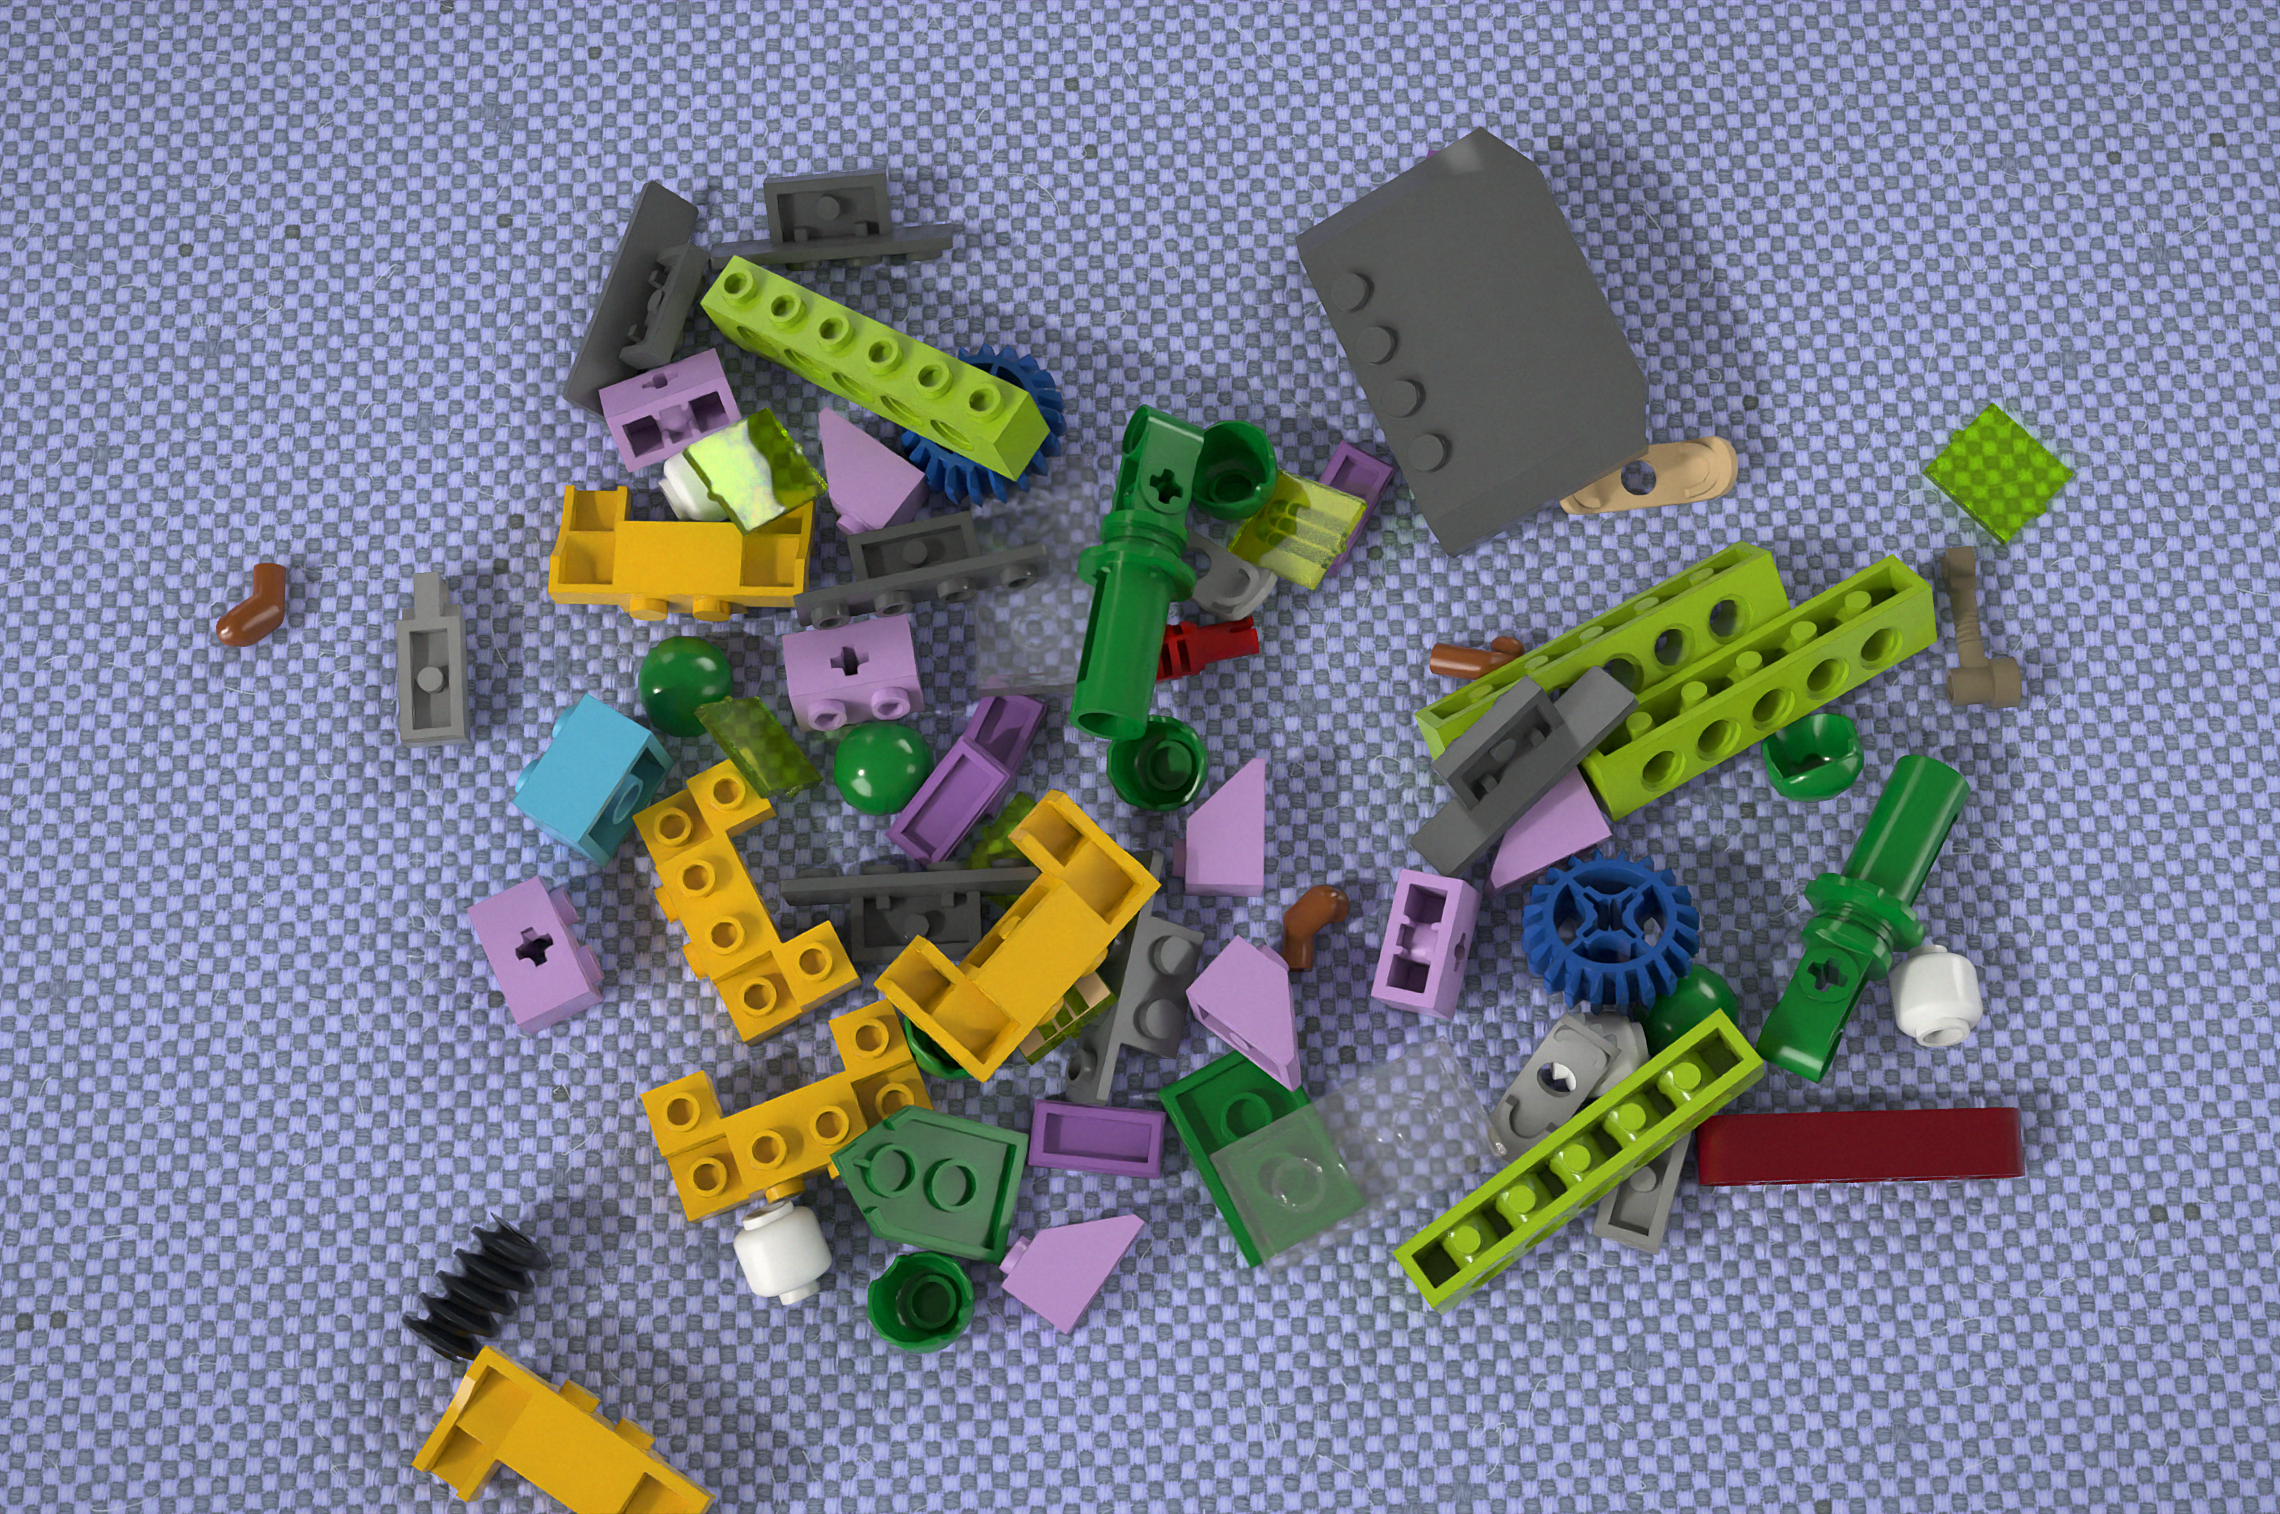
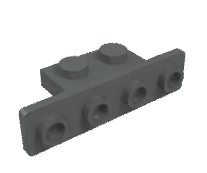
(833, 219)
(642, 300)
(917, 565)
(1514, 761)
(898, 906)
(1149, 974)

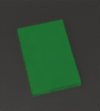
(1219, 1108)

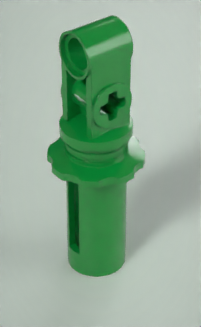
(1136, 575)
(1863, 915)

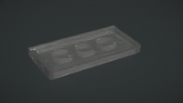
(1036, 634)
(1357, 1155)

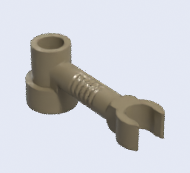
(1978, 678)

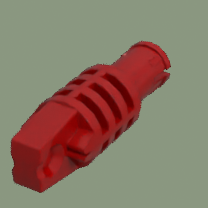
(1191, 647)

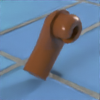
(260, 612)
(1471, 662)
(1305, 918)

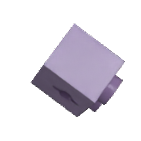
(669, 409)
(853, 673)
(509, 930)
(1426, 944)

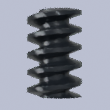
(478, 1291)

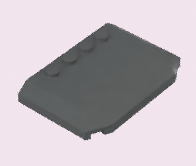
(1479, 339)

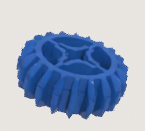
(962, 476)
(1609, 954)

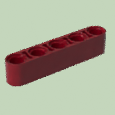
(1859, 1147)

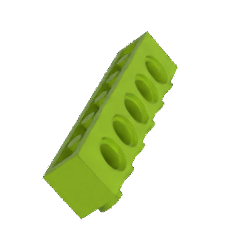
(877, 367)
(1737, 576)
(1761, 684)
(1580, 1162)

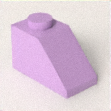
(866, 479)
(1554, 829)
(1226, 839)
(1251, 1007)
(1068, 1266)

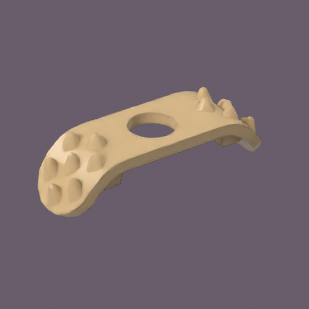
(1683, 472)

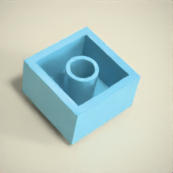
(592, 779)

